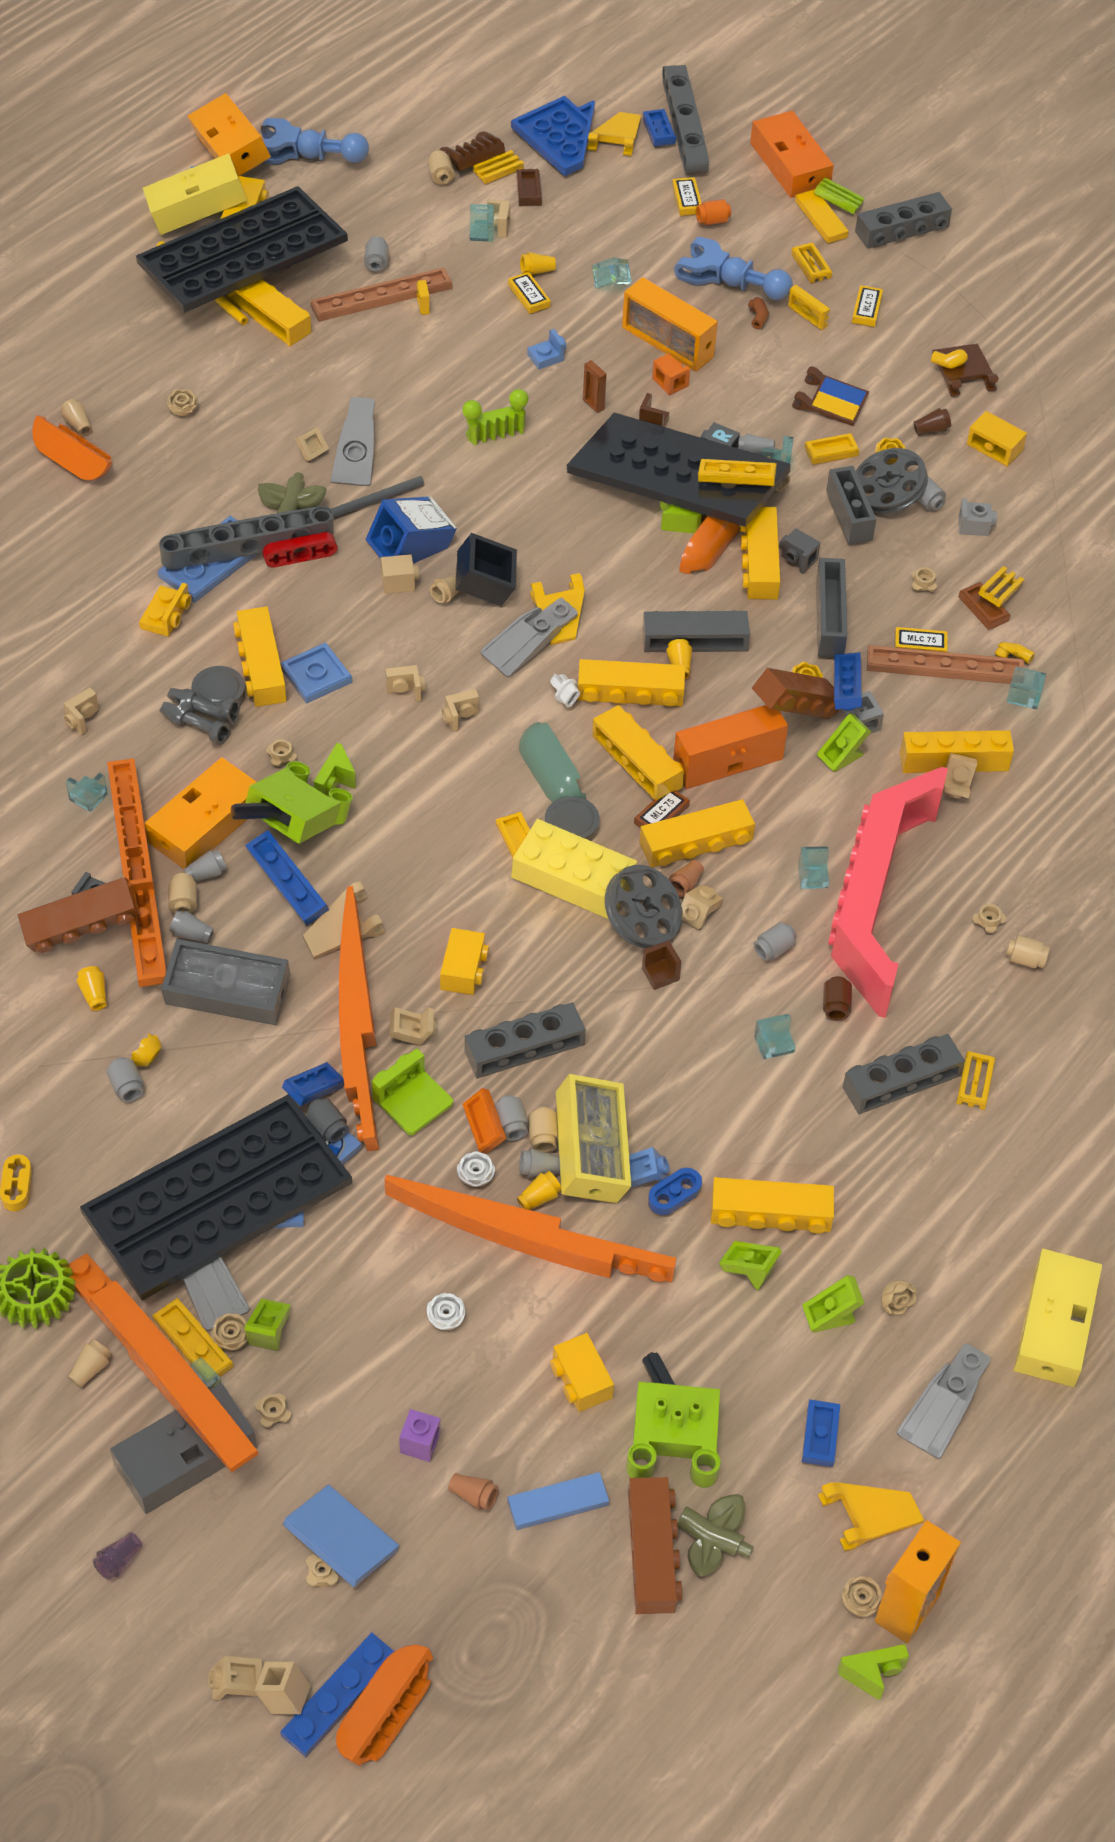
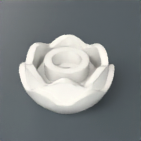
(474, 1161)
(449, 1303)

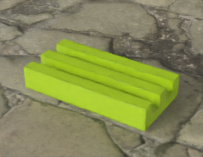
(839, 195)

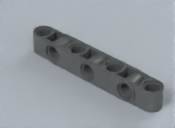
(685, 119)
(241, 537)

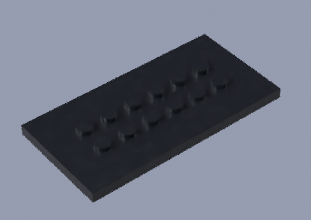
(241, 248)
(666, 468)
(215, 1196)

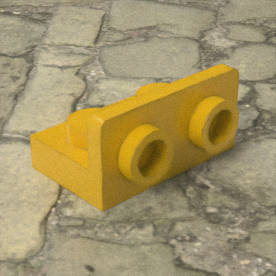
(165, 610)

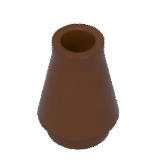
(933, 422)

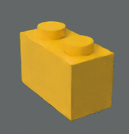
(996, 438)
(463, 961)
(582, 1372)

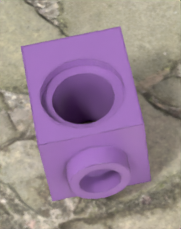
(420, 1435)

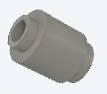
(376, 254)
(933, 496)
(775, 941)
(125, 1079)
(512, 1117)

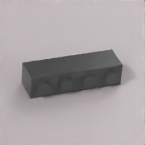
(831, 607)
(702, 629)

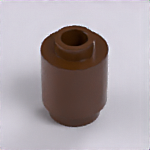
(837, 998)

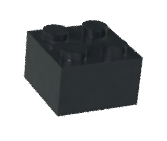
(486, 569)

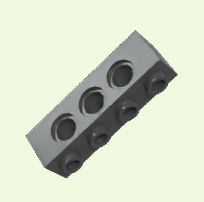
(903, 220)
(514, 1051)
(944, 1066)

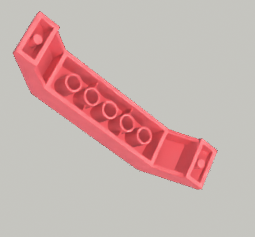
(851, 935)

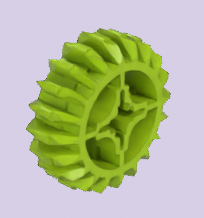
(50, 1293)

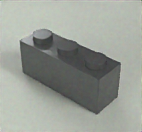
(851, 504)

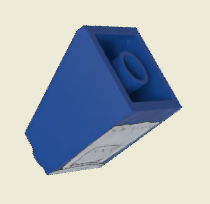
(410, 528)

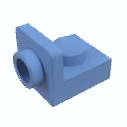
(548, 352)
(647, 1167)

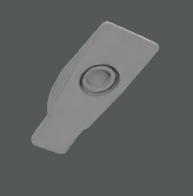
(356, 445)
(527, 636)
(214, 1293)
(944, 1402)

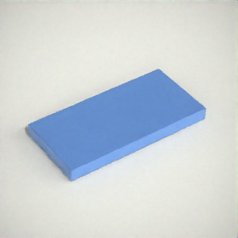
(204, 577)

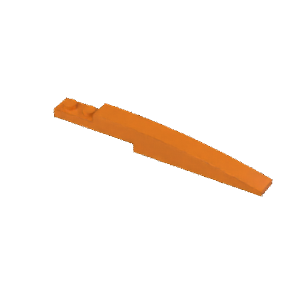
(137, 869)
(356, 1022)
(529, 1232)
(162, 1363)

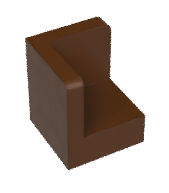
(651, 414)
(661, 965)

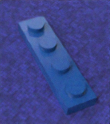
(848, 681)
(287, 877)
(335, 1696)

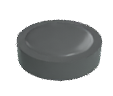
(218, 684)
(575, 816)

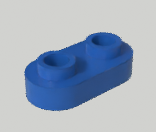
(673, 1192)

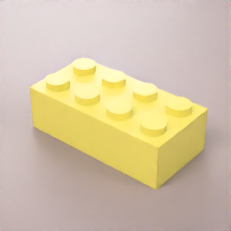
(568, 866)

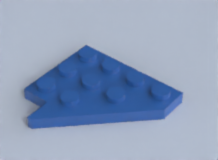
(558, 132)

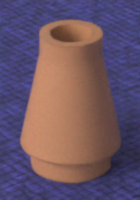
(686, 877)
(476, 1491)

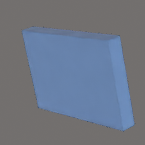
(341, 1535)

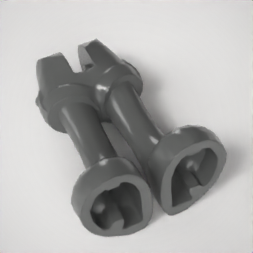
(190, 702)

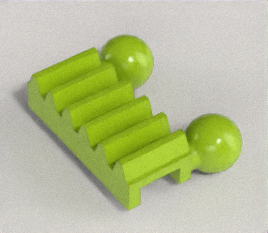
(496, 421)

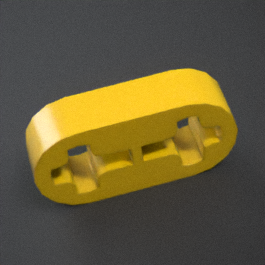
(9, 1182)

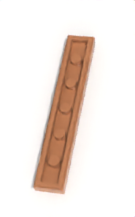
(378, 294)
(941, 664)

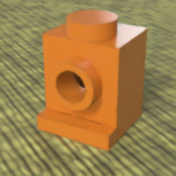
(670, 374)

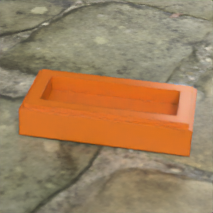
(484, 1121)

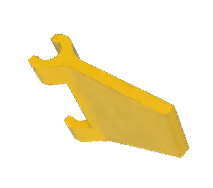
(618, 130)
(573, 597)
(872, 1511)

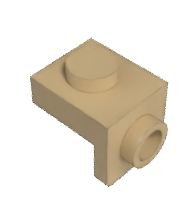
(699, 904)
(412, 1026)

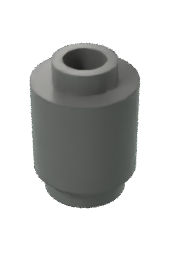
(327, 1120)

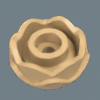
(182, 402)
(898, 1297)
(223, 1326)
(862, 1586)

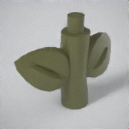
(292, 496)
(715, 1533)

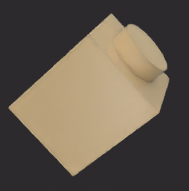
(398, 574)
(282, 1687)

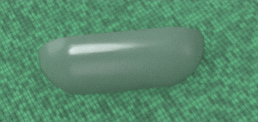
(549, 762)

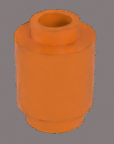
(713, 212)

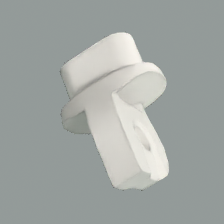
(566, 689)

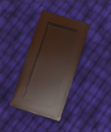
(529, 187)

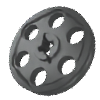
(899, 479)
(635, 911)

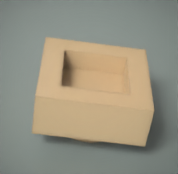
(311, 443)

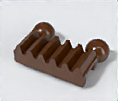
(481, 149)

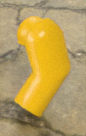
(950, 360)
(1016, 650)

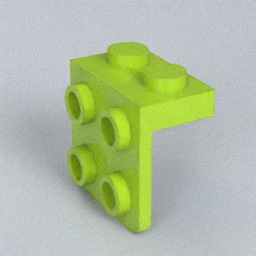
(410, 1093)

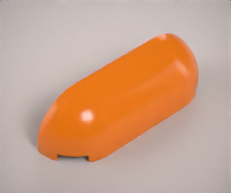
(70, 449)
(707, 544)
(384, 1705)

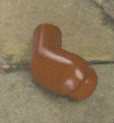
(762, 313)

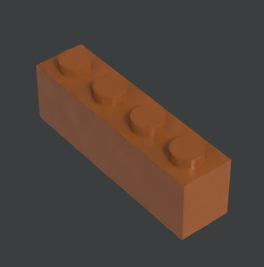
(796, 693)
(79, 915)
(652, 1545)

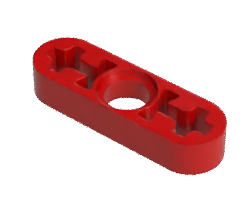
(290, 545)

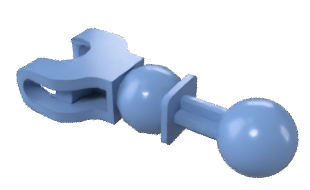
(290, 142)
(716, 265)

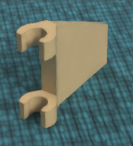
(326, 932)

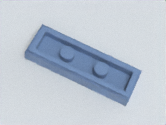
(558, 1501)

